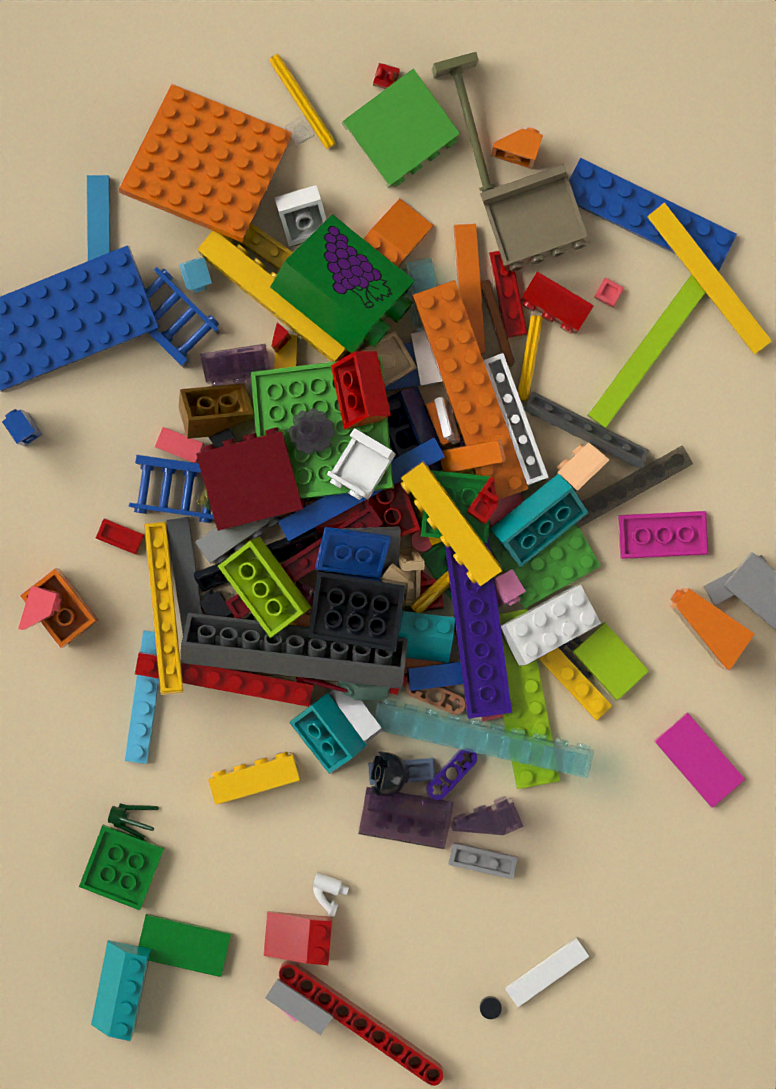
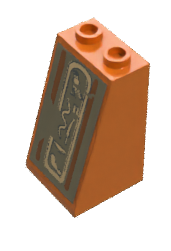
(713, 628)

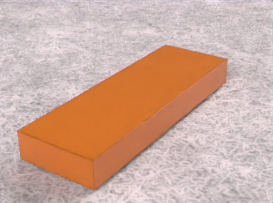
(473, 456)

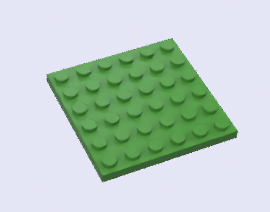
(286, 392)

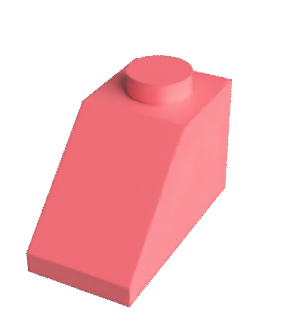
(39, 606)

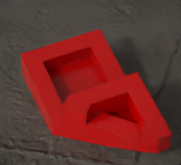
(485, 502)
(425, 582)

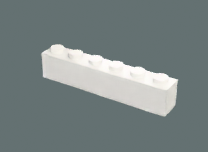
(515, 419)

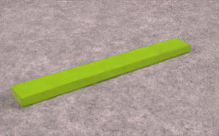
(647, 352)

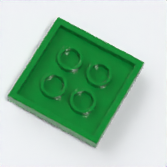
(463, 490)
(121, 867)

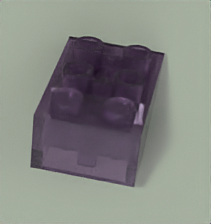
(495, 819)

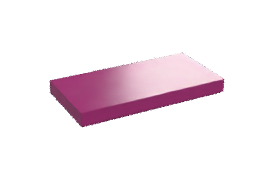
(663, 534)
(699, 760)

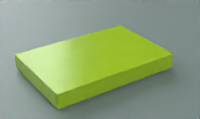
(610, 661)

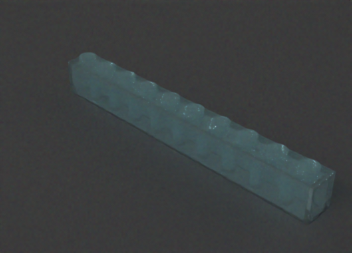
(484, 739)

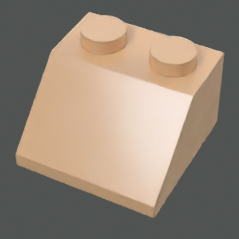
(582, 465)

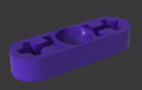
(442, 773)

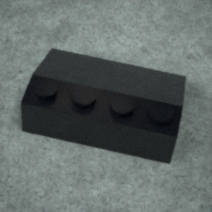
(358, 610)

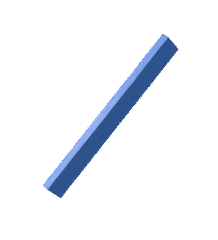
(331, 506)

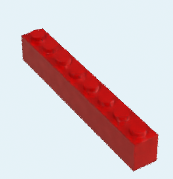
(233, 681)

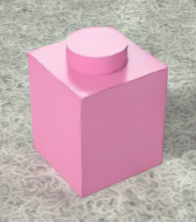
(508, 588)

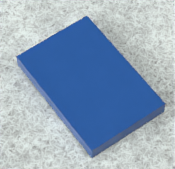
(352, 552)

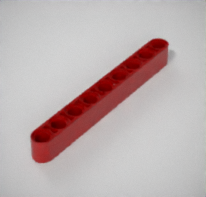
(366, 1032)

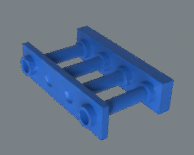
(165, 337)
(168, 467)

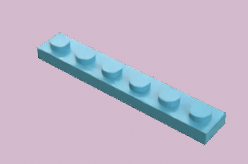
(142, 709)

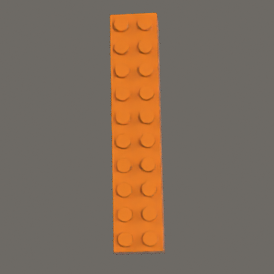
(467, 381)

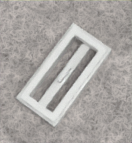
(447, 420)

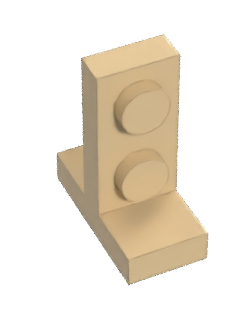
(411, 563)

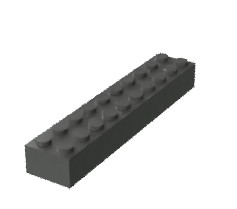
(247, 647)

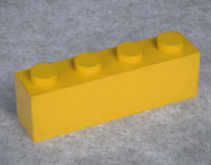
(255, 778)

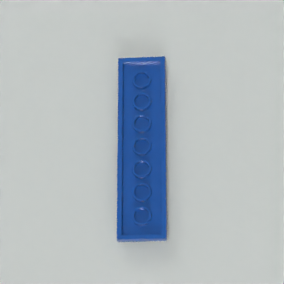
(630, 204)

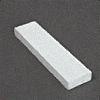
(546, 972)

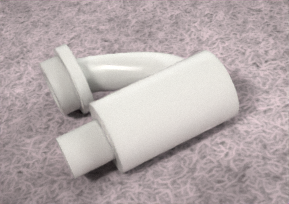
(330, 885)

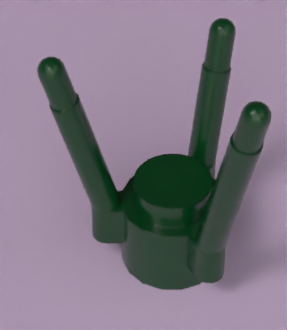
(119, 817)

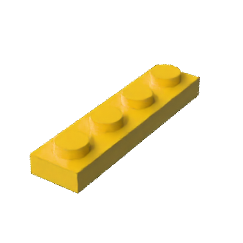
(575, 683)

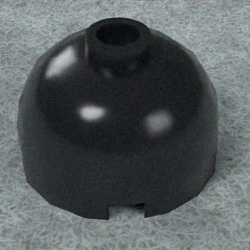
(389, 774)

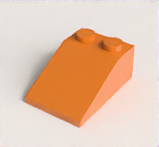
(398, 232)

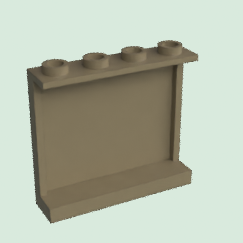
(535, 218)

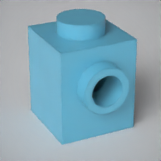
(195, 274)

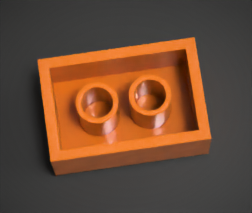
(74, 614)

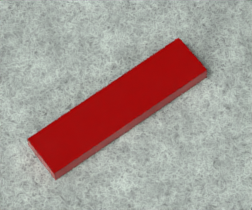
(508, 297)

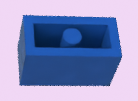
(21, 427)

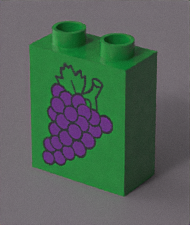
(344, 285)

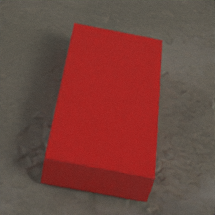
(120, 536)

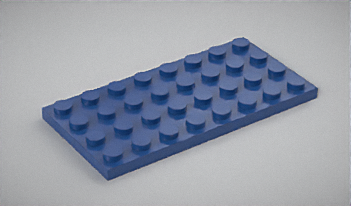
(72, 316)

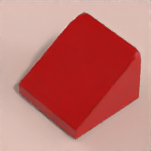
(280, 338)

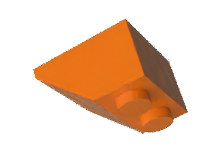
(518, 147)

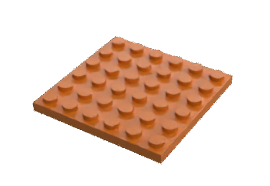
(206, 163)

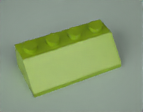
(264, 586)

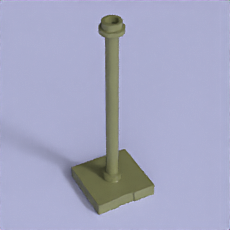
(455, 68)

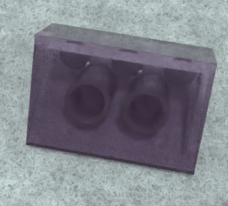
(234, 364)

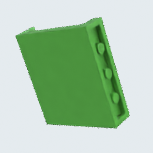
(401, 128)

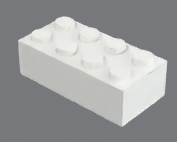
(549, 625)

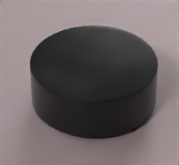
(490, 1007)

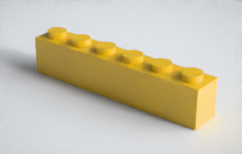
(451, 523)

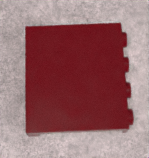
(249, 479)

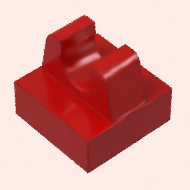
(385, 76)

